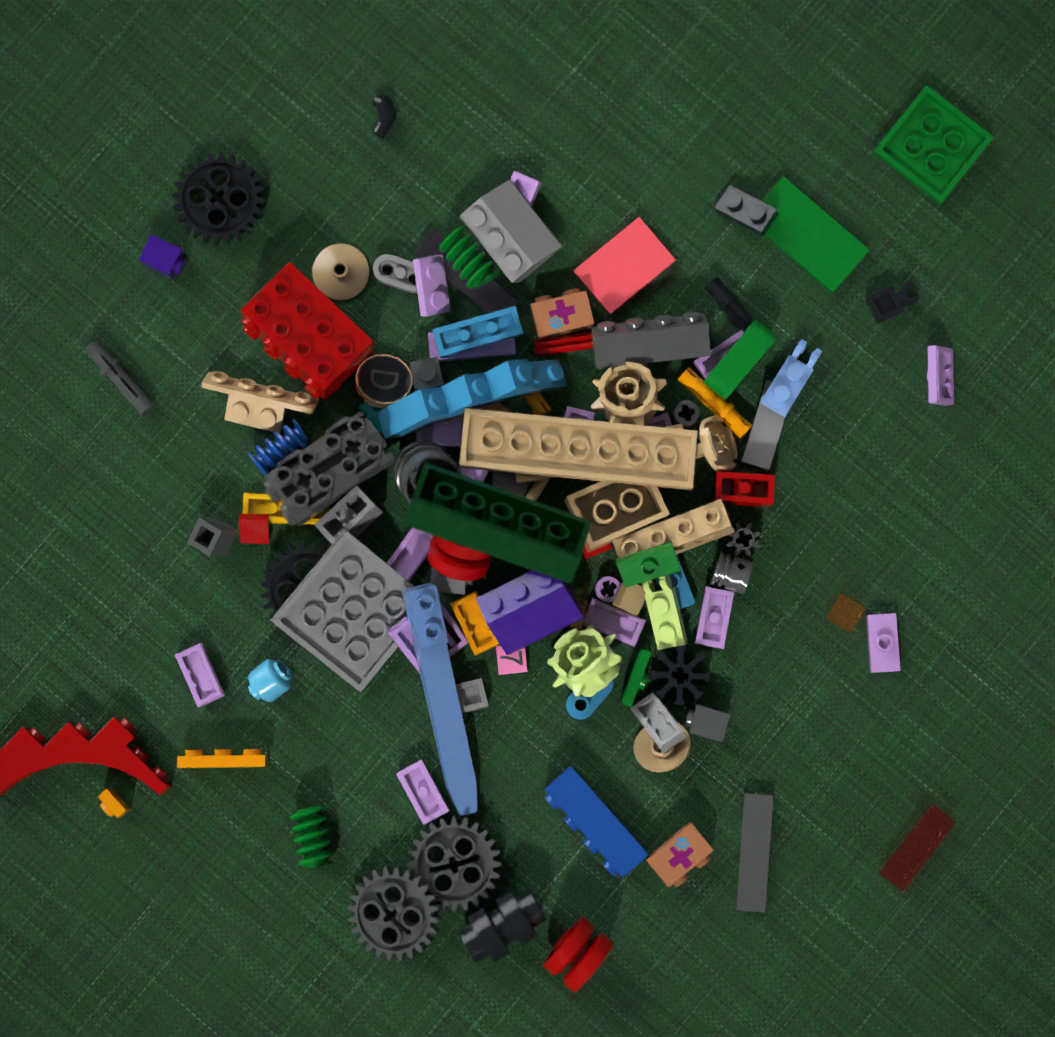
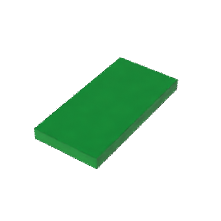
(812, 236)

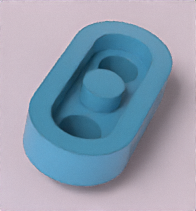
(591, 702)

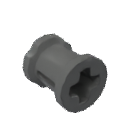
(690, 407)

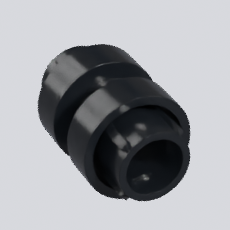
(493, 931)

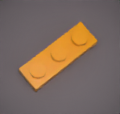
(222, 758)

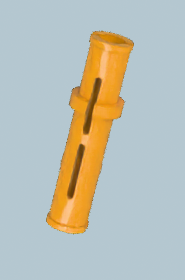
(715, 403)

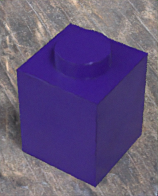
(163, 257)

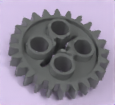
(446, 837)
(413, 897)

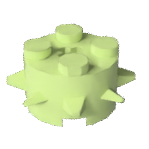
(585, 661)

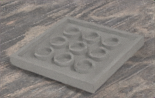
(346, 610)

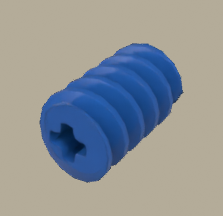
(277, 451)

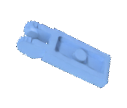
(790, 381)

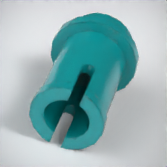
(370, 413)

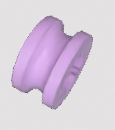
(599, 586)

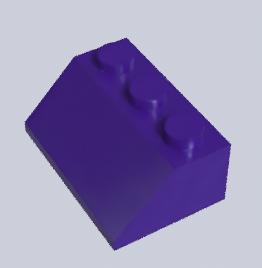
(529, 610)

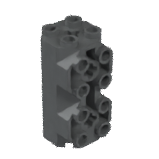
(327, 469)

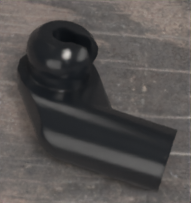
(387, 115)

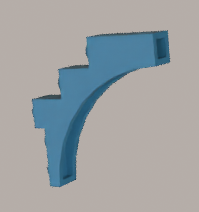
(469, 391)

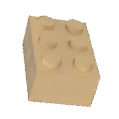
(616, 510)

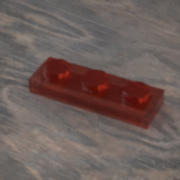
(917, 847)

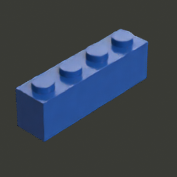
(596, 822)

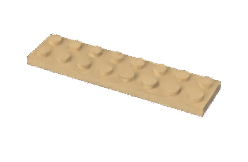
(578, 449)

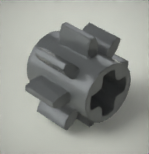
(740, 547)

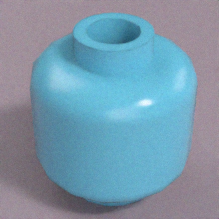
(269, 680)

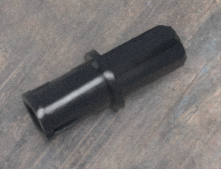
(728, 303)

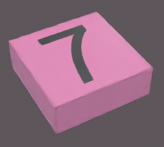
(511, 663)

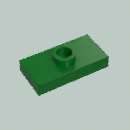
(648, 564)
(637, 678)

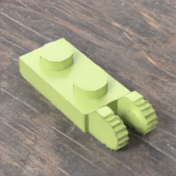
(665, 614)

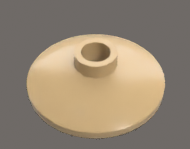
(344, 285)
(650, 756)

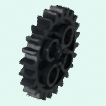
(199, 215)
(287, 565)

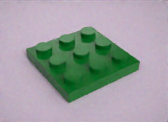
(933, 145)

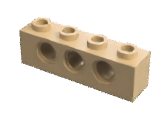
(684, 530)

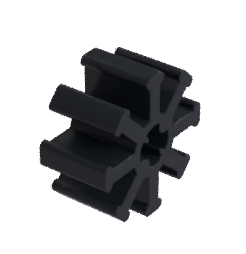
(686, 669)

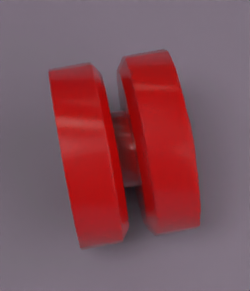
(457, 560)
(574, 951)

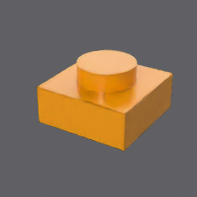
(112, 803)

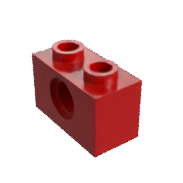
(744, 489)

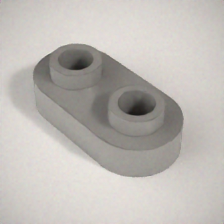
(401, 272)

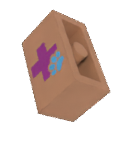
(562, 314)
(680, 855)

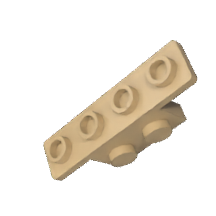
(256, 403)

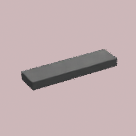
(754, 852)

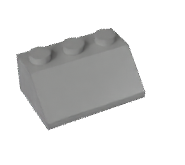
(511, 231)

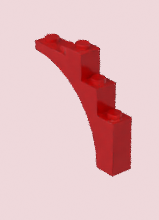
(110, 747)

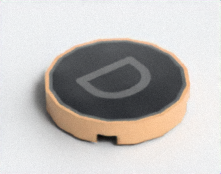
(383, 380)

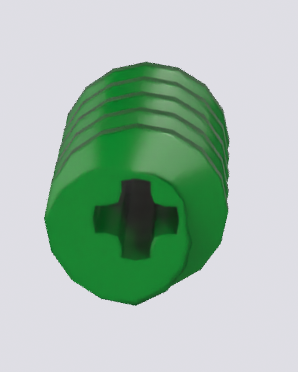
(467, 259)
(311, 837)

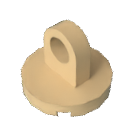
(717, 444)

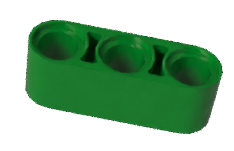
(740, 359)

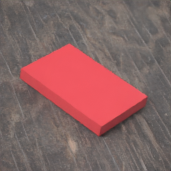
(624, 266)

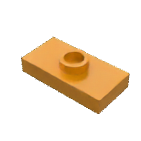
(473, 623)

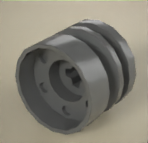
(411, 461)

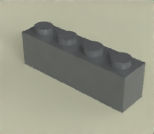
(650, 340)

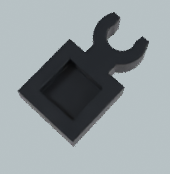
(887, 303)

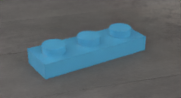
(477, 332)

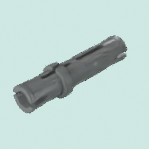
(97, 352)

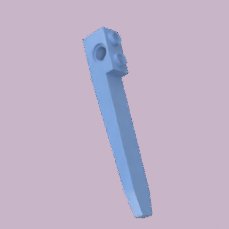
(441, 694)

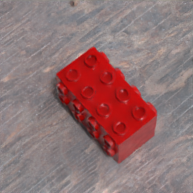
(306, 332)

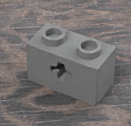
(351, 514)

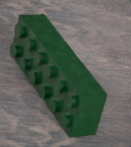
(497, 523)

